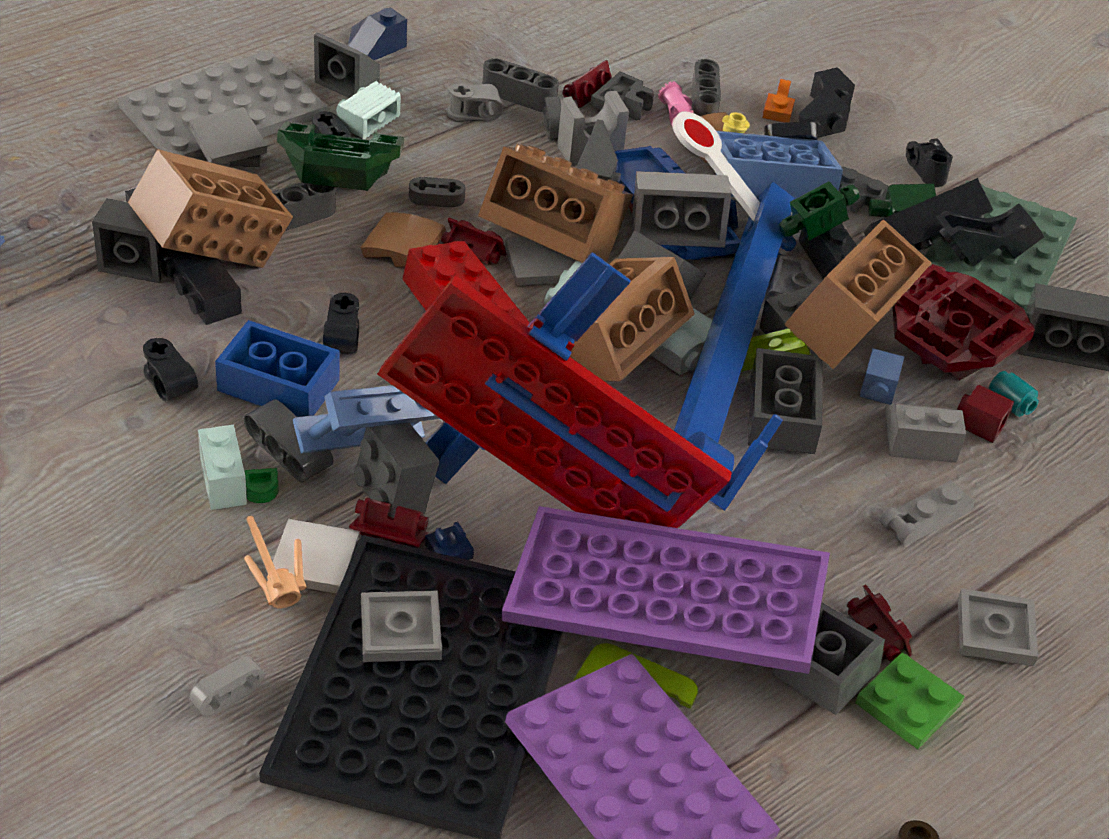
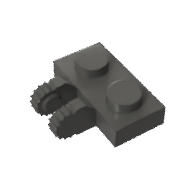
(867, 187)

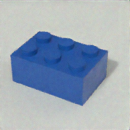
(279, 366)

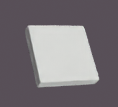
(324, 553)

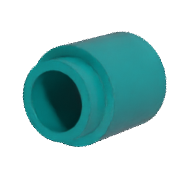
(1017, 390)

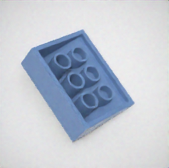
(788, 162)

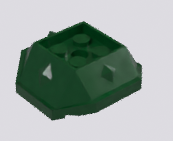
(338, 159)

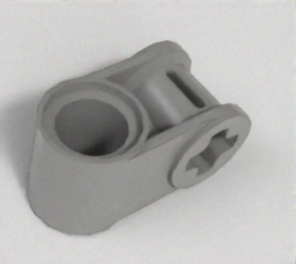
(474, 102)

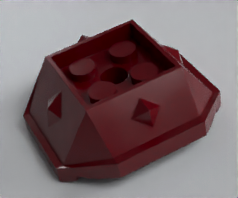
(958, 322)

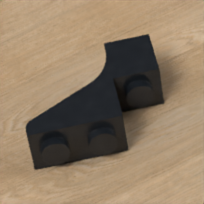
(831, 102)
(980, 236)

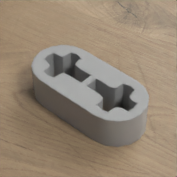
(226, 686)

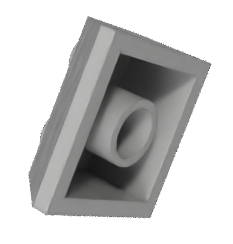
(924, 432)

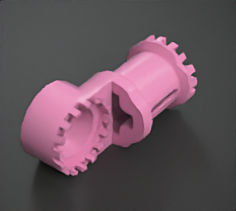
(675, 100)

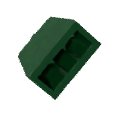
(899, 198)

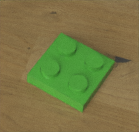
(909, 700)

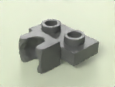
(631, 92)

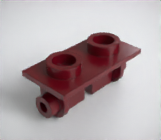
(588, 84)
(486, 245)
(405, 528)
(874, 611)

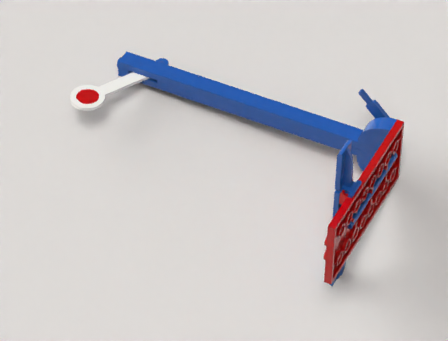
(563, 425)

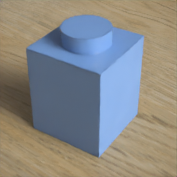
(882, 376)

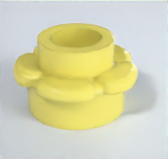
(735, 122)

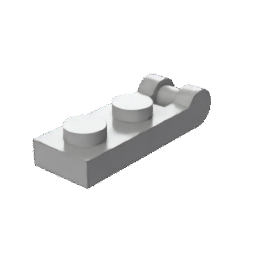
(927, 512)

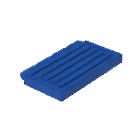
(643, 160)

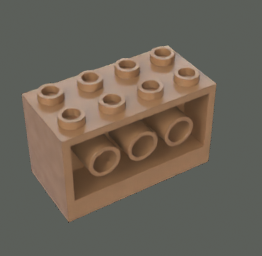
(555, 203)
(209, 209)
(857, 293)
(636, 320)

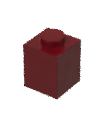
(985, 412)

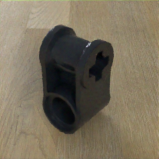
(930, 161)
(342, 323)
(167, 369)

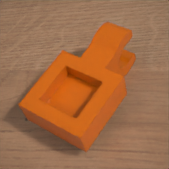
(779, 106)

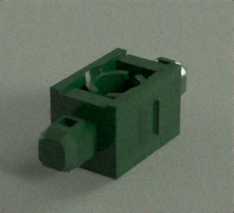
(819, 210)

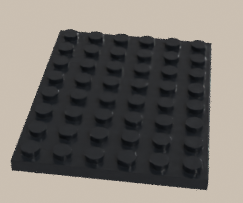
(417, 733)

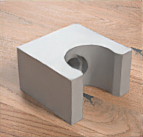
(575, 130)

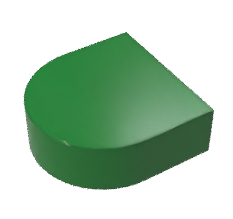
(261, 485)

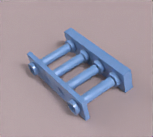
(354, 411)

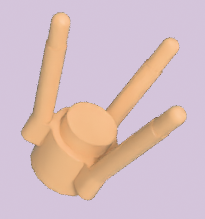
(282, 587)

